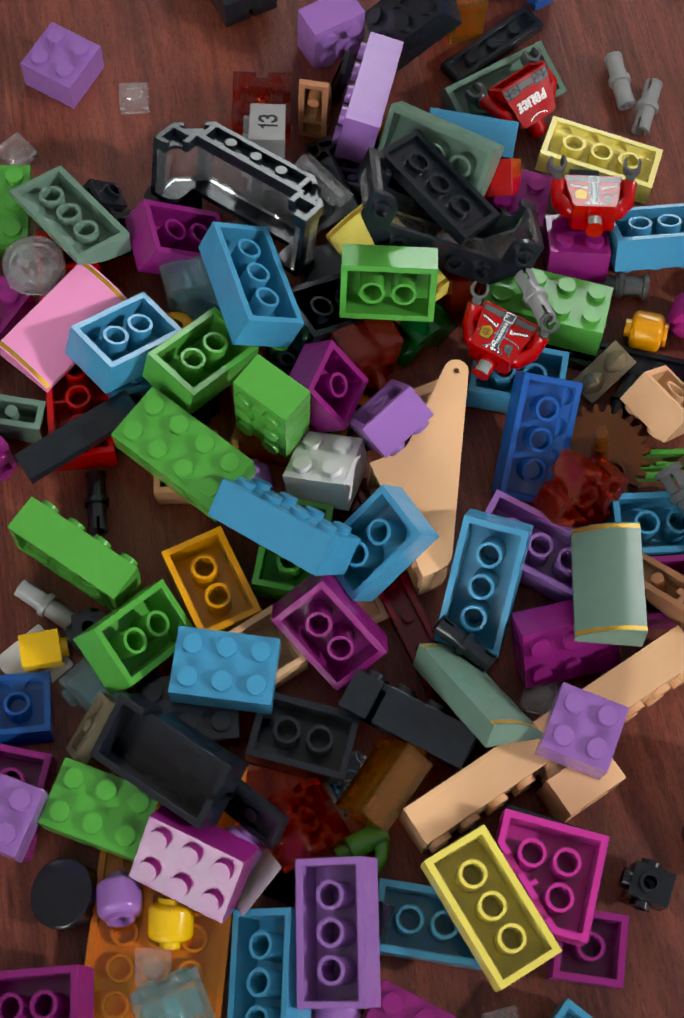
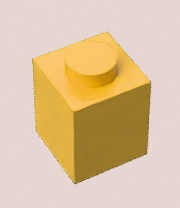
(43, 650)

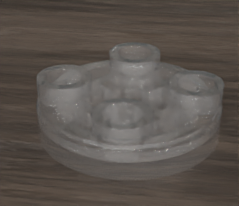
(34, 265)

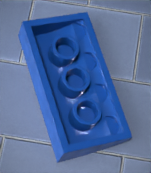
(535, 433)
(26, 708)

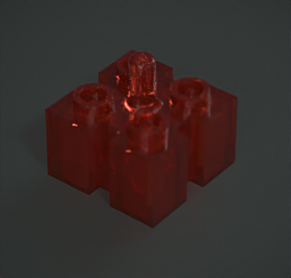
(250, 89)
(371, 347)
(580, 490)
(312, 825)

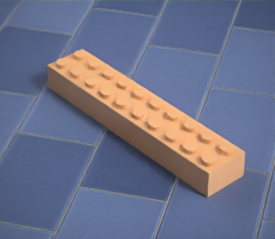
(513, 766)

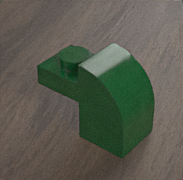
(420, 335)

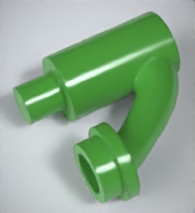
(364, 842)

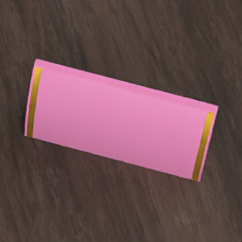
(41, 337)

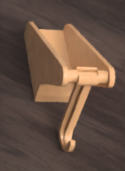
(431, 471)

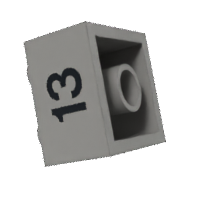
(267, 127)

